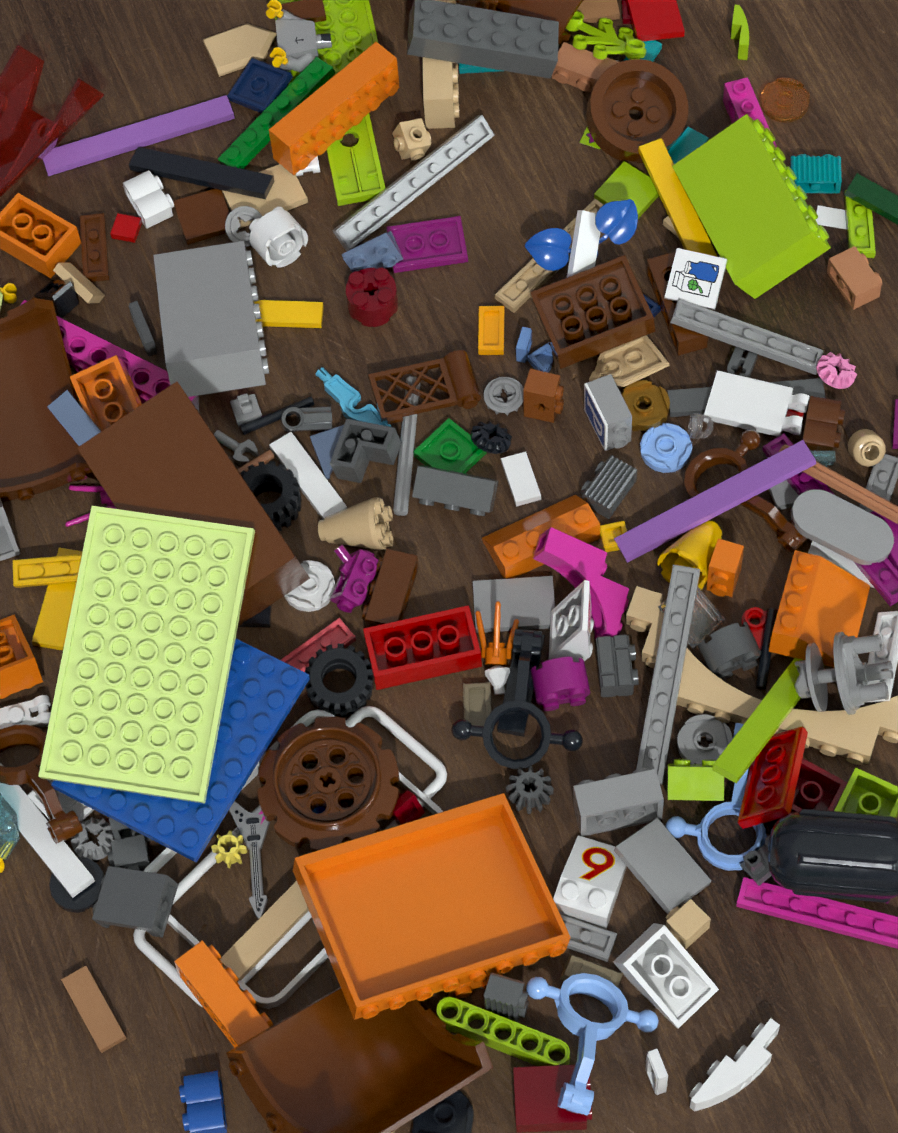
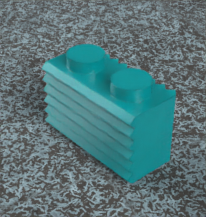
(817, 173)

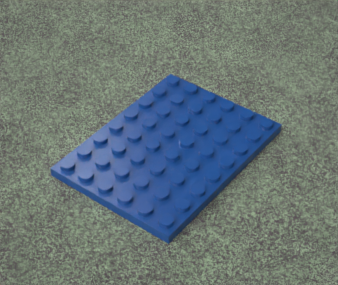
(254, 707)

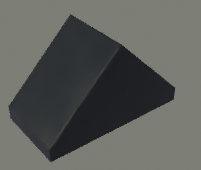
(62, 295)

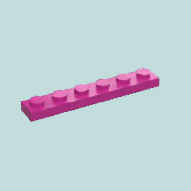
(819, 913)

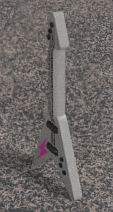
(254, 830)

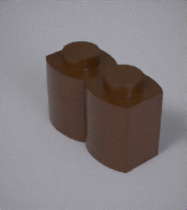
(821, 424)

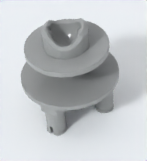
(848, 673)

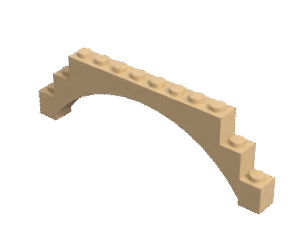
(706, 693)

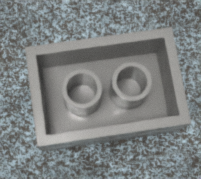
(617, 801)

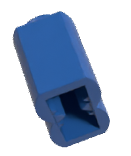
(204, 1103)

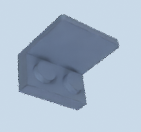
(376, 253)

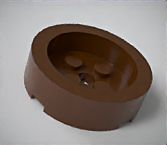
(640, 87)

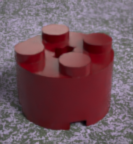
(371, 296)

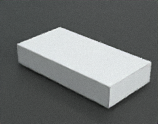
(521, 479)
(656, 1072)

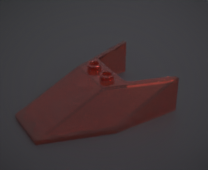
(25, 133)

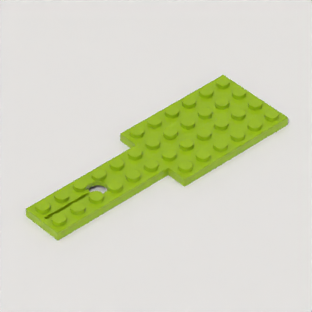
(351, 34)

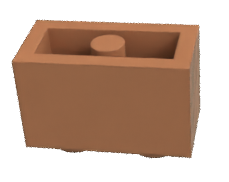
(854, 277)

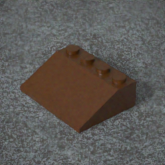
(593, 311)

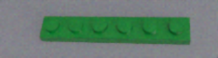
(257, 134)

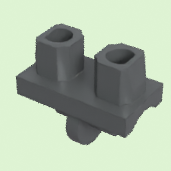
(756, 864)

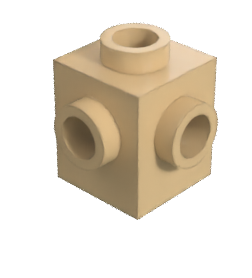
(411, 139)

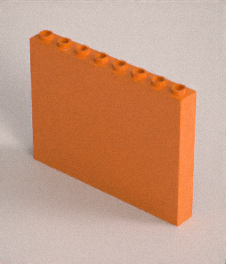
(430, 906)

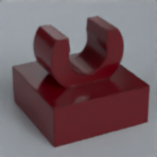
(407, 808)

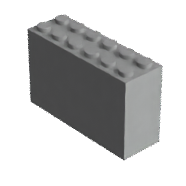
(211, 319)

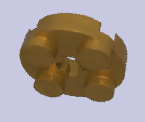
(650, 394)

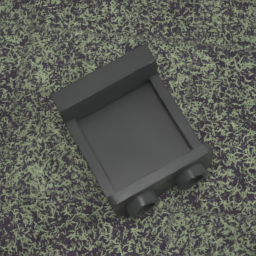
(135, 900)

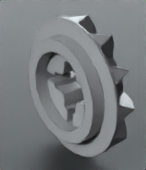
(232, 223)
(512, 389)
(89, 849)

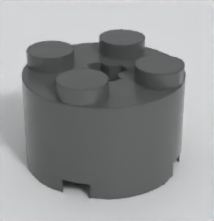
(730, 650)

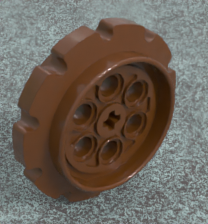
(285, 772)

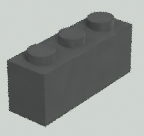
(455, 490)

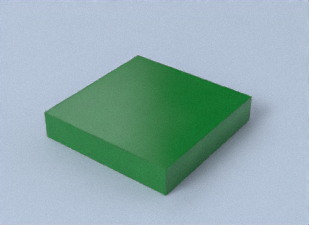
(449, 449)

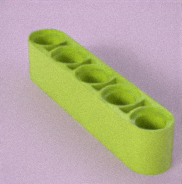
(494, 1023)

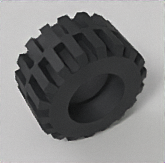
(276, 479)
(339, 659)

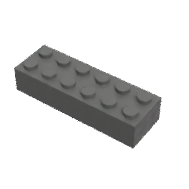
(483, 38)

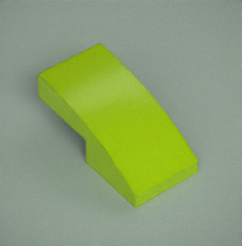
(740, 32)

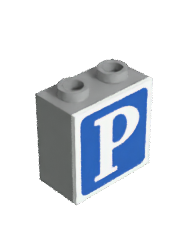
(608, 412)

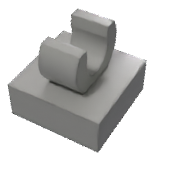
(245, 409)

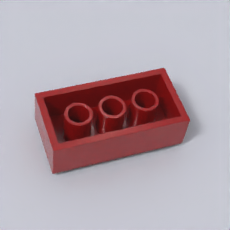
(422, 647)

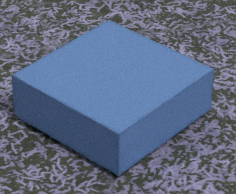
(524, 345)

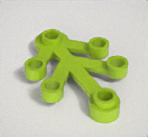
(605, 35)

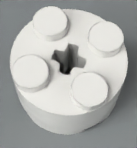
(277, 237)

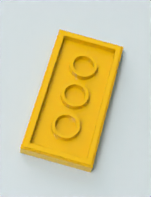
(55, 612)

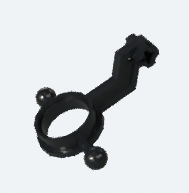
(526, 644)

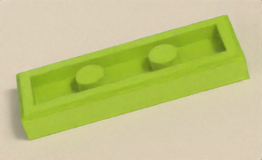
(859, 227)

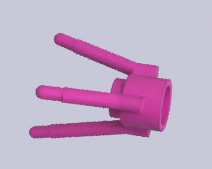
(104, 500)

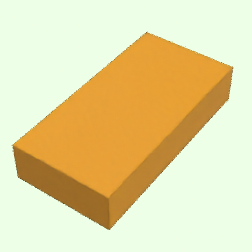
(491, 330)

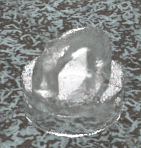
(695, 426)

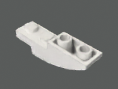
(730, 1077)

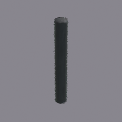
(274, 416)
(765, 657)

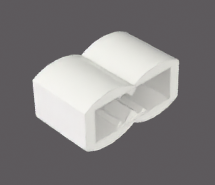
(148, 198)

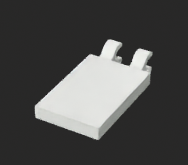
(755, 405)

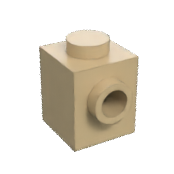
(687, 923)

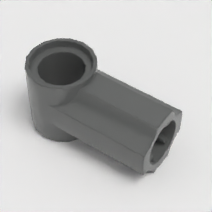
(309, 419)

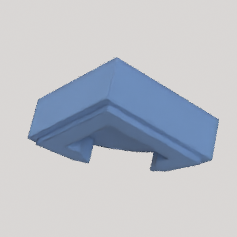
(541, 358)

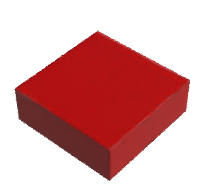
(126, 228)

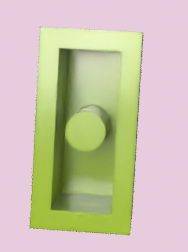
(694, 781)

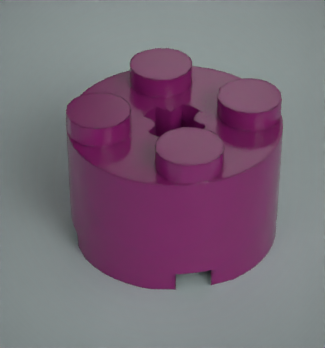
(560, 683)

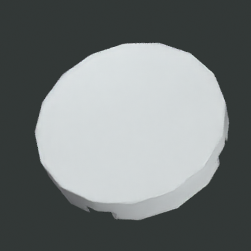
(314, 592)

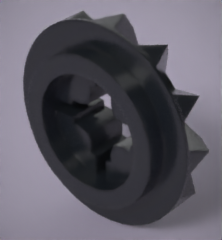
(498, 444)

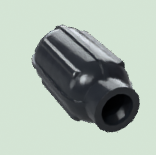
(836, 855)

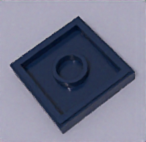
(259, 85)

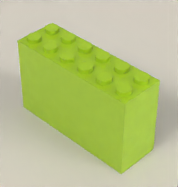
(752, 206)

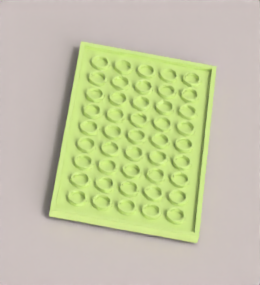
(147, 654)

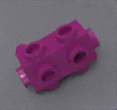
(356, 573)

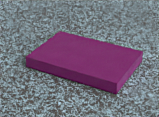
(430, 244)

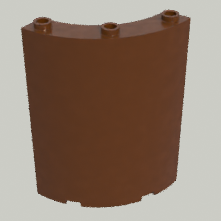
(33, 373)
(353, 1075)

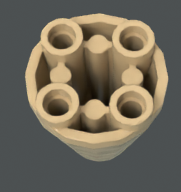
(359, 525)

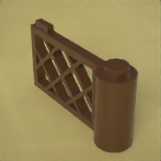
(457, 379)

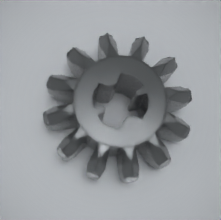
(529, 780)

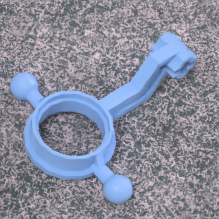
(678, 827)
(575, 1096)

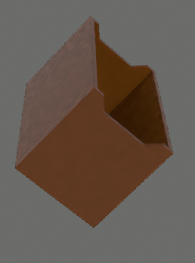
(173, 466)

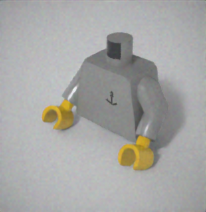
(295, 39)

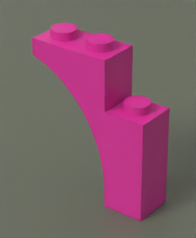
(582, 562)

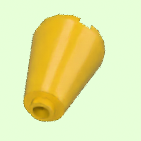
(692, 551)

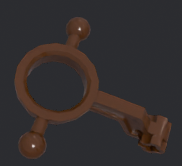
(749, 440)
(61, 824)

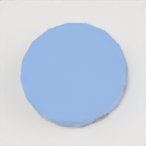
(666, 448)

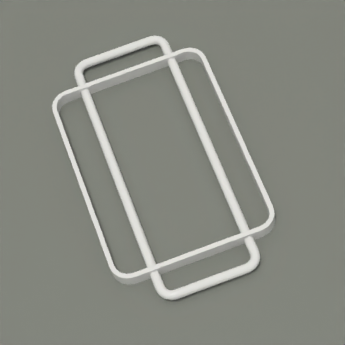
(423, 797)

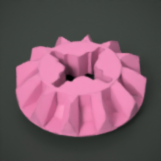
(828, 372)

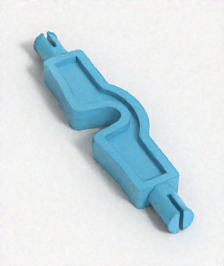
(348, 399)

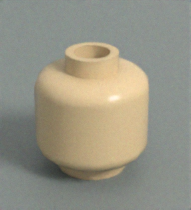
(866, 447)

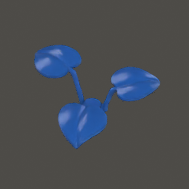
(614, 219)

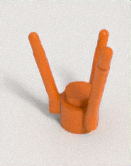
(496, 652)

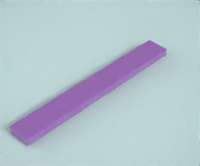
(138, 135)
(715, 501)

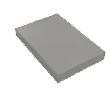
(520, 598)
(662, 865)

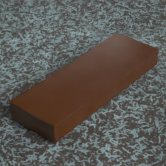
(94, 247)

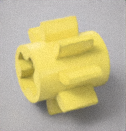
(223, 845)

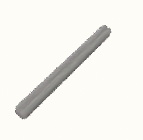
(405, 457)

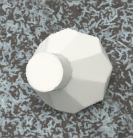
(498, 676)

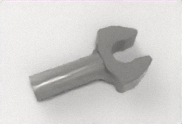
(237, 448)

